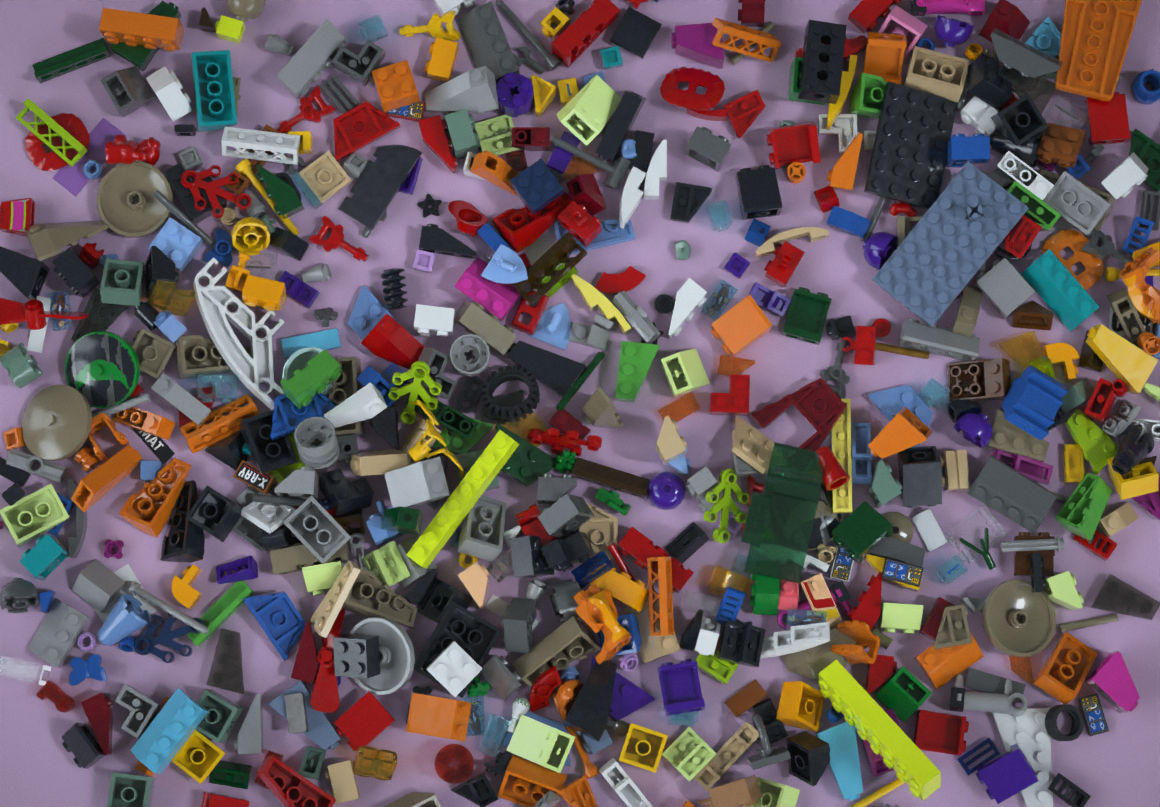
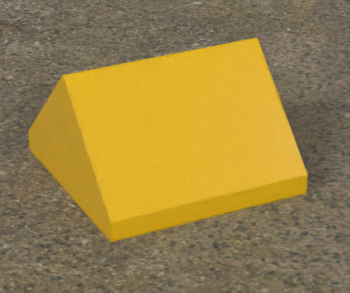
(198, 756)

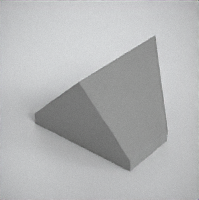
(742, 468)

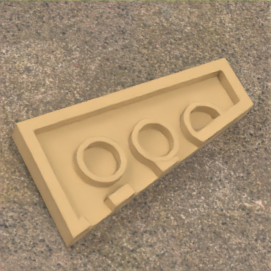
(333, 601)

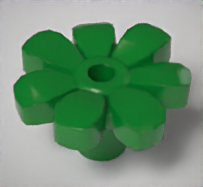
(565, 461)
(478, 688)

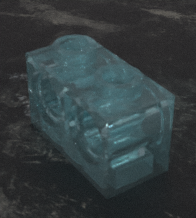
(216, 383)

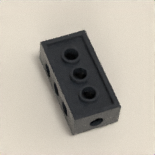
(812, 69)

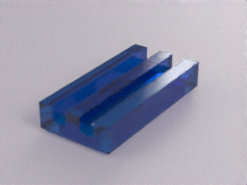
(587, 568)
(967, 754)

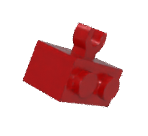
(580, 223)
(784, 264)
(864, 345)

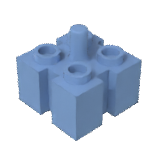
(375, 523)

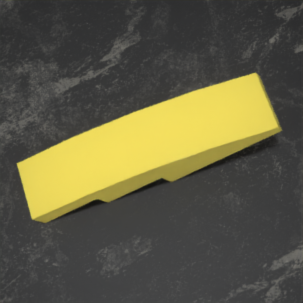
(597, 299)

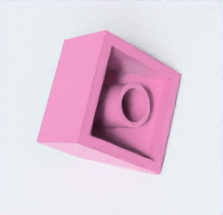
(904, 24)

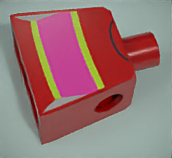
(17, 216)

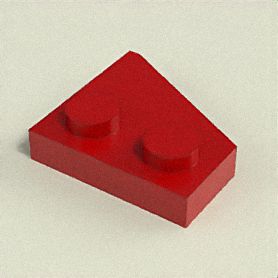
(744, 111)
(1022, 236)

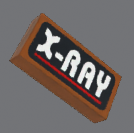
(252, 477)

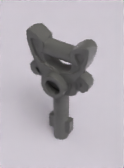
(1106, 247)
(836, 373)

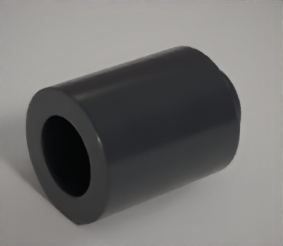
(146, 314)
(276, 539)

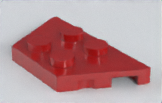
(359, 128)

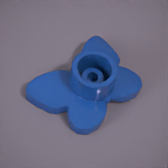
(222, 249)
(86, 669)

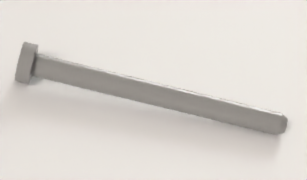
(135, 589)

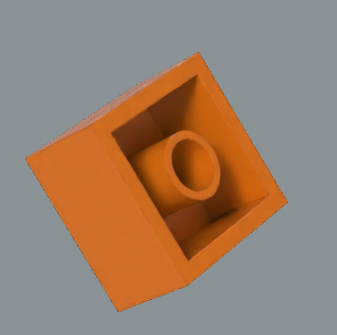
(395, 86)

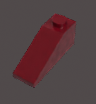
(306, 662)
(100, 716)

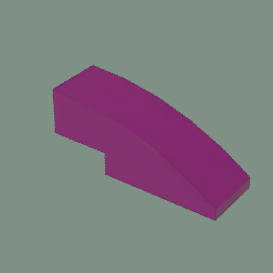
(1031, 468)

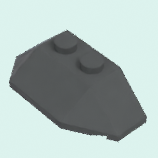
(1022, 56)

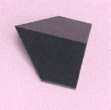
(229, 450)
(477, 790)

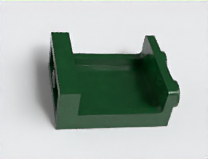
(806, 316)
(861, 531)

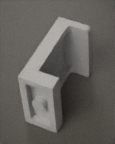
(1004, 287)

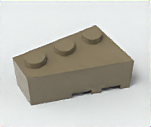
(486, 326)
(1016, 441)

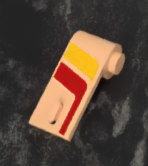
(821, 599)

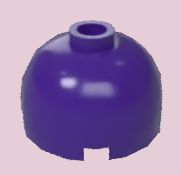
(952, 31)
(879, 248)
(975, 428)
(666, 490)

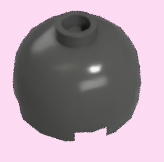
(19, 595)

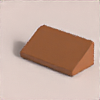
(746, 698)

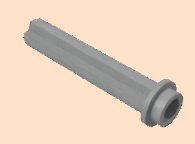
(1033, 545)

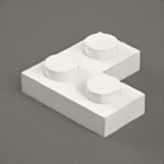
(844, 126)

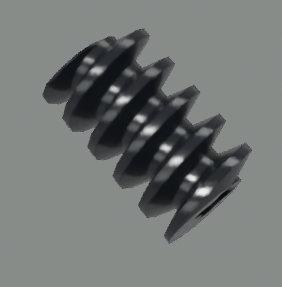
(393, 288)

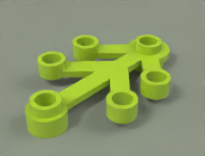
(409, 414)
(727, 482)

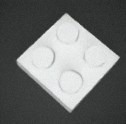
(267, 515)

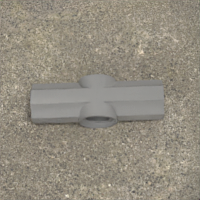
(635, 317)
(25, 461)

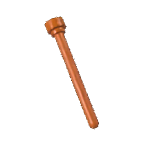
(590, 770)

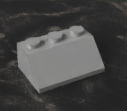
(300, 484)
(58, 633)

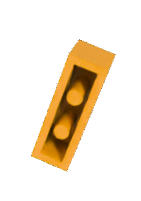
(623, 589)

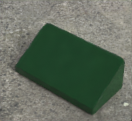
(231, 774)

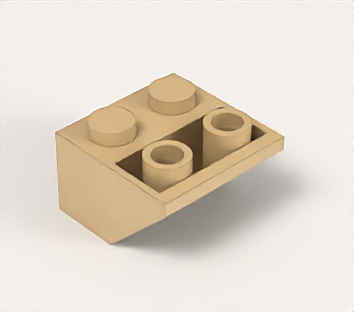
(669, 443)

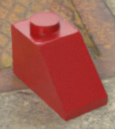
(879, 672)

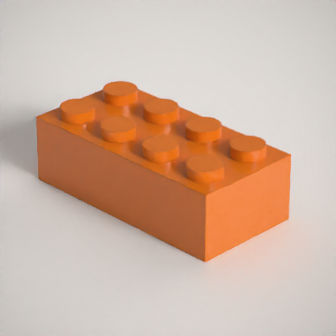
(141, 29)

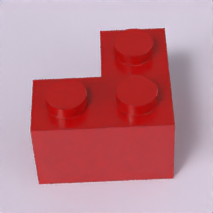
(734, 402)

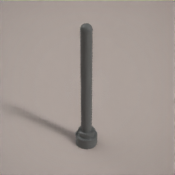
(552, 61)

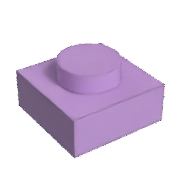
(424, 261)

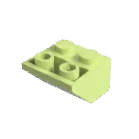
(684, 372)
(1063, 592)

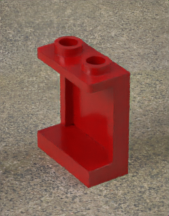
(1108, 120)
(793, 144)
(363, 721)
(940, 732)

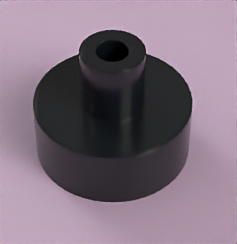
(566, 6)

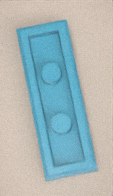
(324, 340)

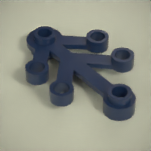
(165, 637)

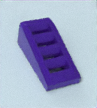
(248, 572)

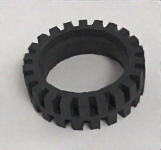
(507, 375)

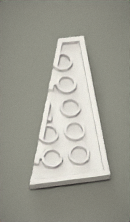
(1035, 743)

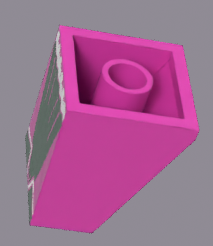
(1114, 683)

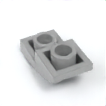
(1122, 419)

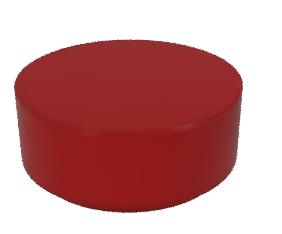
(883, 327)

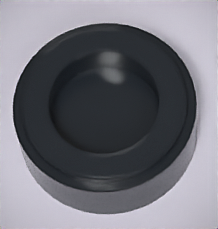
(664, 304)

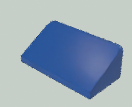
(491, 237)

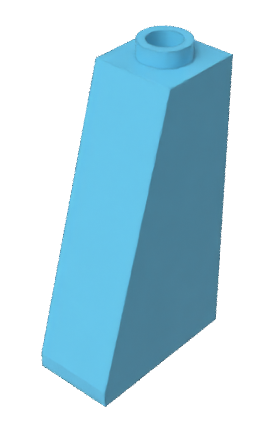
(844, 759)

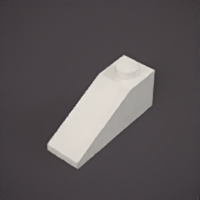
(358, 407)

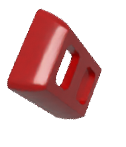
(535, 312)

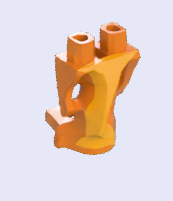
(1142, 295)
(599, 613)

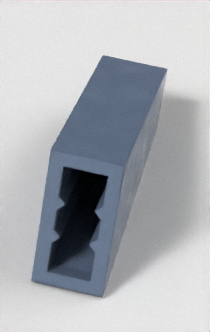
(319, 726)

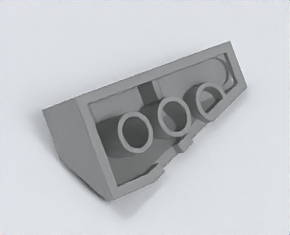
(470, 91)

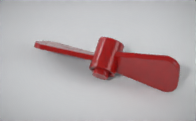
(33, 313)
(325, 691)

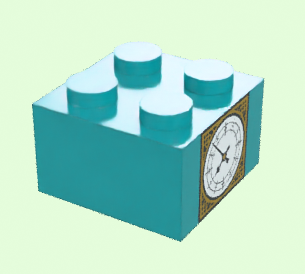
(44, 556)

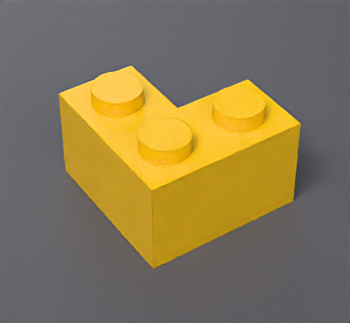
(1139, 481)

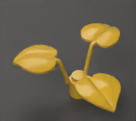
(422, 449)

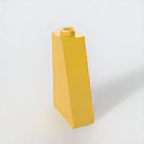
(1121, 357)

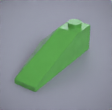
(867, 96)

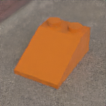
(1066, 668)
(438, 717)

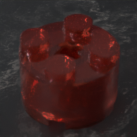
(445, 757)

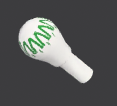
(520, 706)

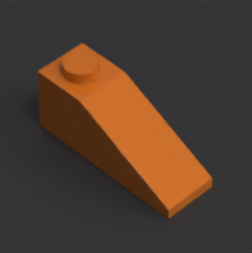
(845, 167)

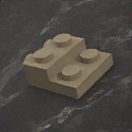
(152, 352)

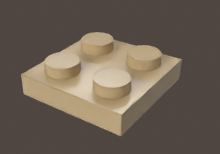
(325, 177)

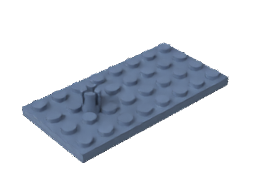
(950, 244)

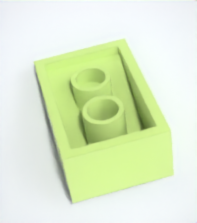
(34, 515)

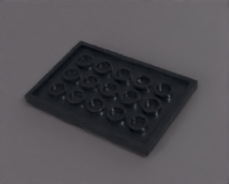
(910, 146)

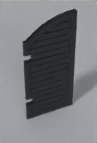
(379, 183)

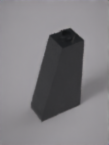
(620, 125)
(547, 367)

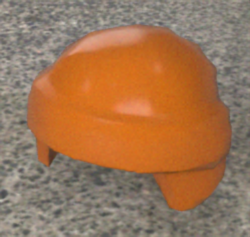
(567, 694)

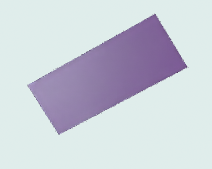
(73, 177)

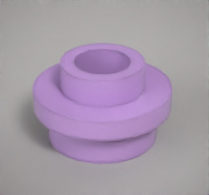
(80, 641)
(629, 662)

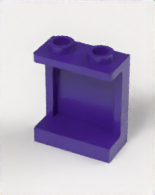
(680, 687)
(1007, 774)

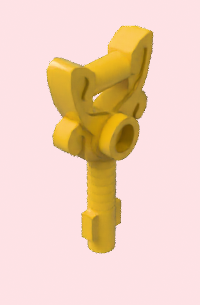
(435, 27)

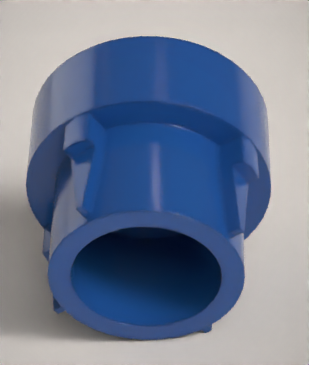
(1138, 90)

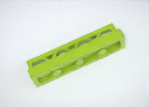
(52, 125)

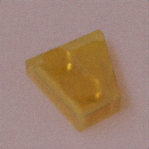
(1023, 348)

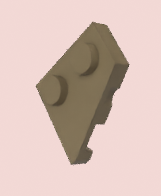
(953, 628)

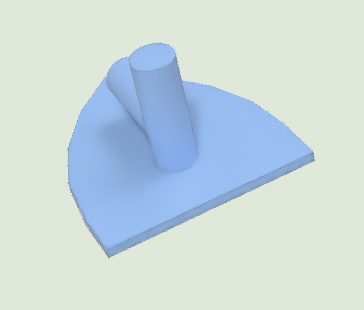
(505, 267)
(554, 327)

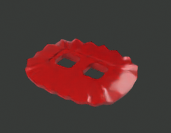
(688, 98)
(51, 160)

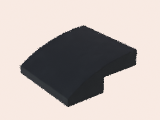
(635, 32)
(741, 644)

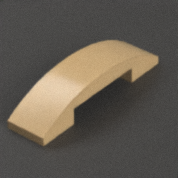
(812, 232)
(727, 755)

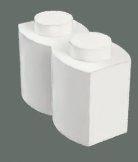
(979, 115)

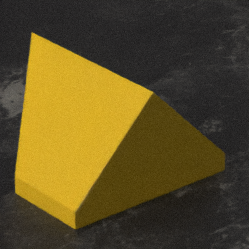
(543, 94)

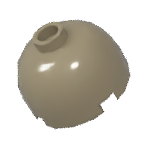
(246, 8)

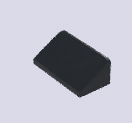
(687, 542)

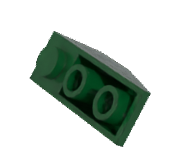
(283, 194)

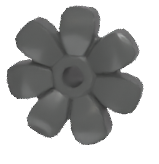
(325, 316)

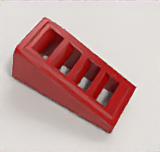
(1105, 540)

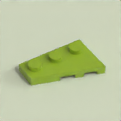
(1092, 440)

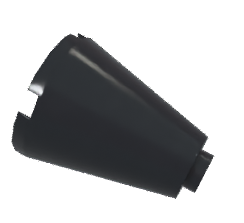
(1026, 151)

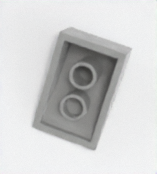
(417, 483)
(483, 529)
(317, 530)

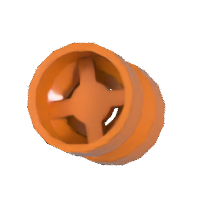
(1153, 343)
(87, 459)

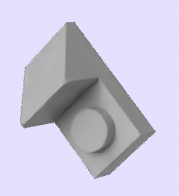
(589, 335)

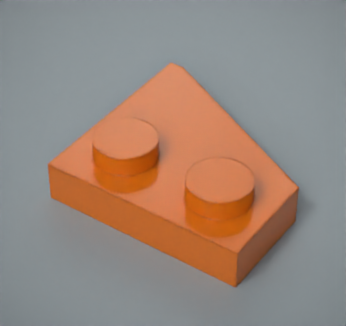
(579, 793)

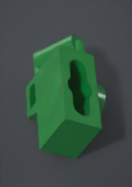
(612, 500)

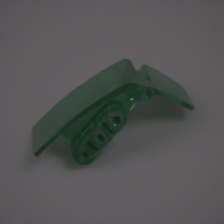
(784, 514)

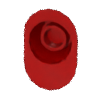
(467, 217)

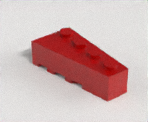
(584, 31)
(641, 548)
(291, 787)

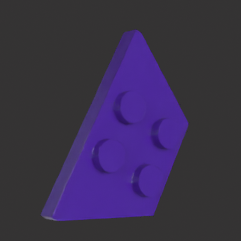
(626, 696)

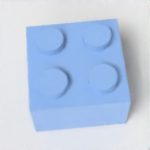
(177, 244)

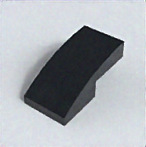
(643, 147)
(768, 713)

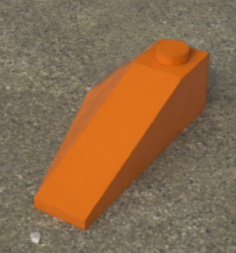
(154, 503)

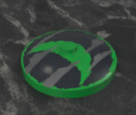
(102, 368)

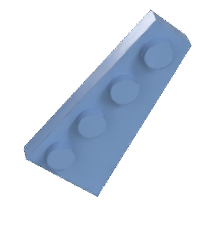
(610, 235)

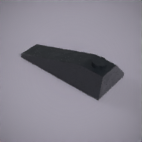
(185, 538)
(592, 706)

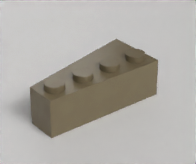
(345, 387)
(558, 649)

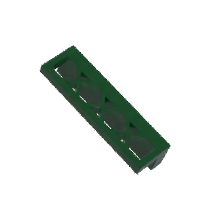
(71, 60)

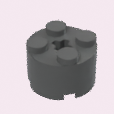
(562, 599)

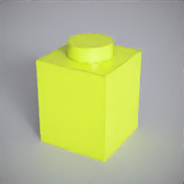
(229, 29)

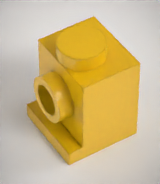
(554, 17)

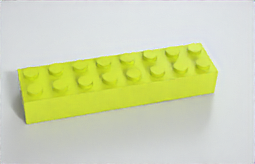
(879, 730)

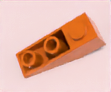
(494, 170)
(145, 422)

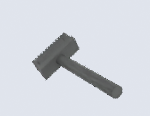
(615, 171)

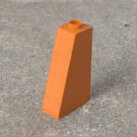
(105, 477)

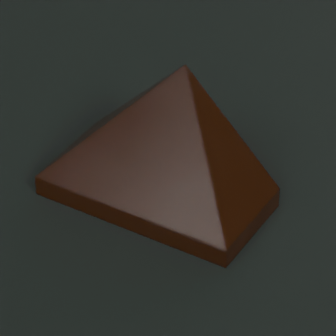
(1033, 317)

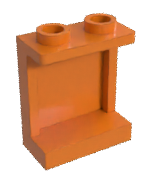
(885, 56)

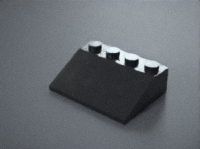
(467, 630)

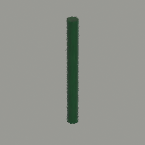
(580, 381)

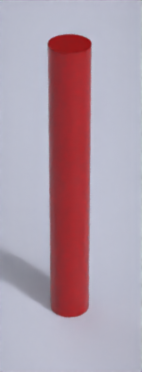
(619, 560)

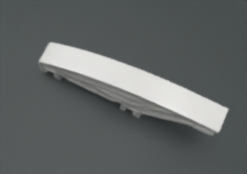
(213, 308)

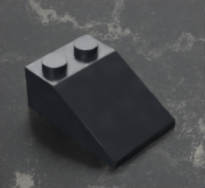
(266, 452)

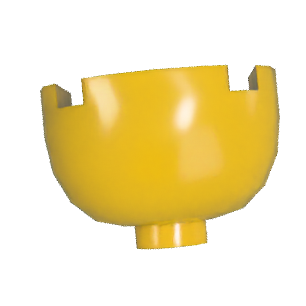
(250, 236)

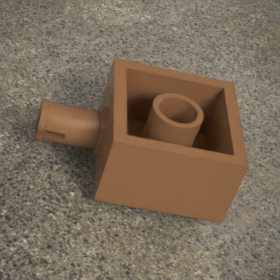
(735, 793)

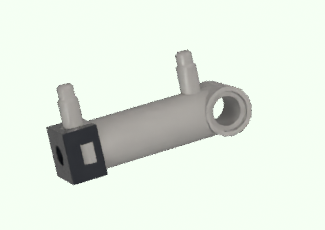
(985, 701)

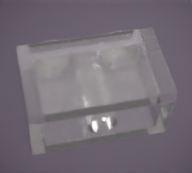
(693, 601)

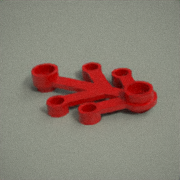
(212, 189)
(553, 439)

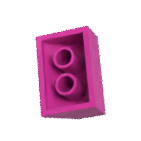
(493, 296)

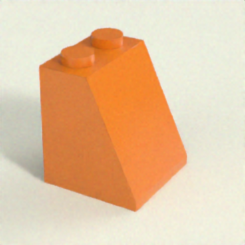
(741, 326)
(900, 434)

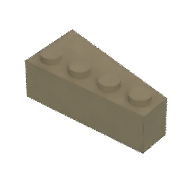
(293, 558)

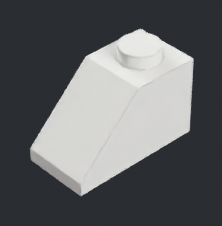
(707, 636)

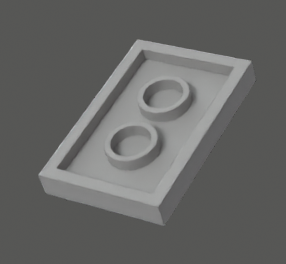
(1077, 203)

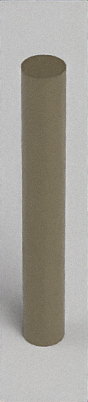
(738, 56)
(1088, 622)

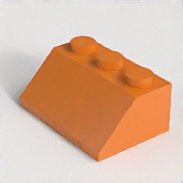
(947, 663)
(528, 782)

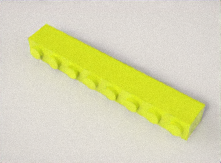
(462, 499)

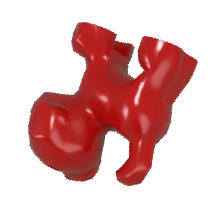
(129, 151)

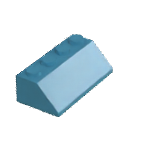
(169, 731)

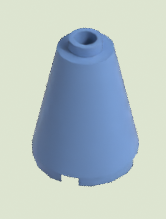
(123, 620)

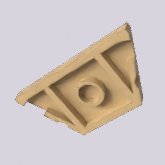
(751, 445)
(601, 531)

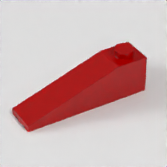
(522, 228)
(393, 343)

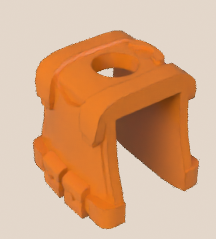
(98, 423)
(863, 637)

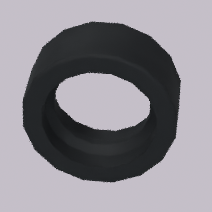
(1051, 722)

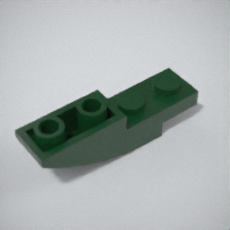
(450, 418)

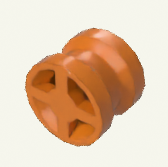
(798, 169)

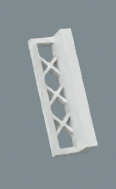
(260, 142)

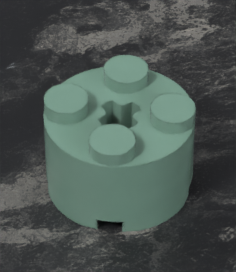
(20, 365)

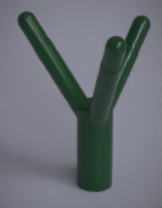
(985, 547)

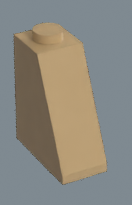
(379, 461)

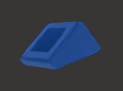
(757, 232)
(46, 600)

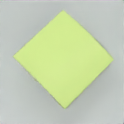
(496, 135)
(387, 564)
(689, 754)

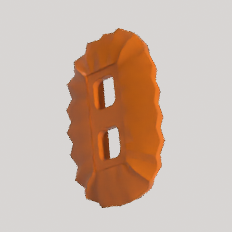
(1076, 241)

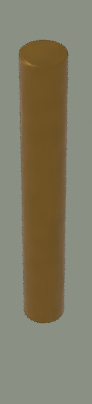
(902, 350)

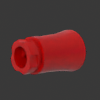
(833, 473)

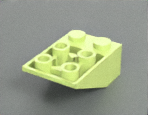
(589, 109)
(541, 743)

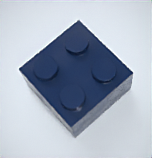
(536, 186)

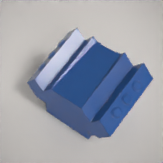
(1033, 402)

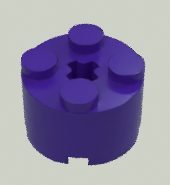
(515, 94)

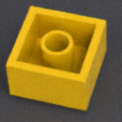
(643, 747)

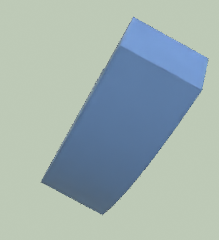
(861, 453)

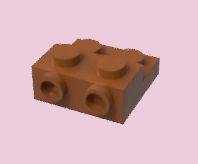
(1060, 145)

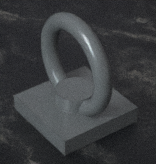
(767, 753)

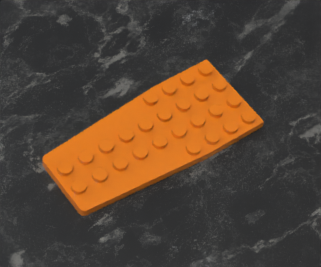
(1094, 45)

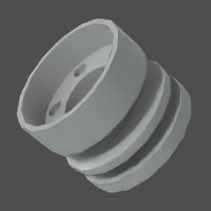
(466, 344)
(317, 442)

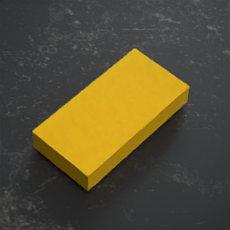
(1073, 463)

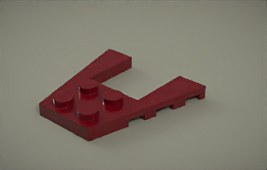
(815, 402)

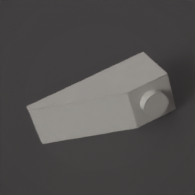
(181, 399)
(251, 732)

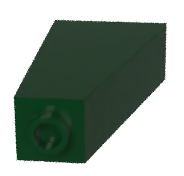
(140, 55)
(402, 520)

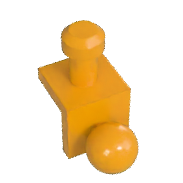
(238, 274)

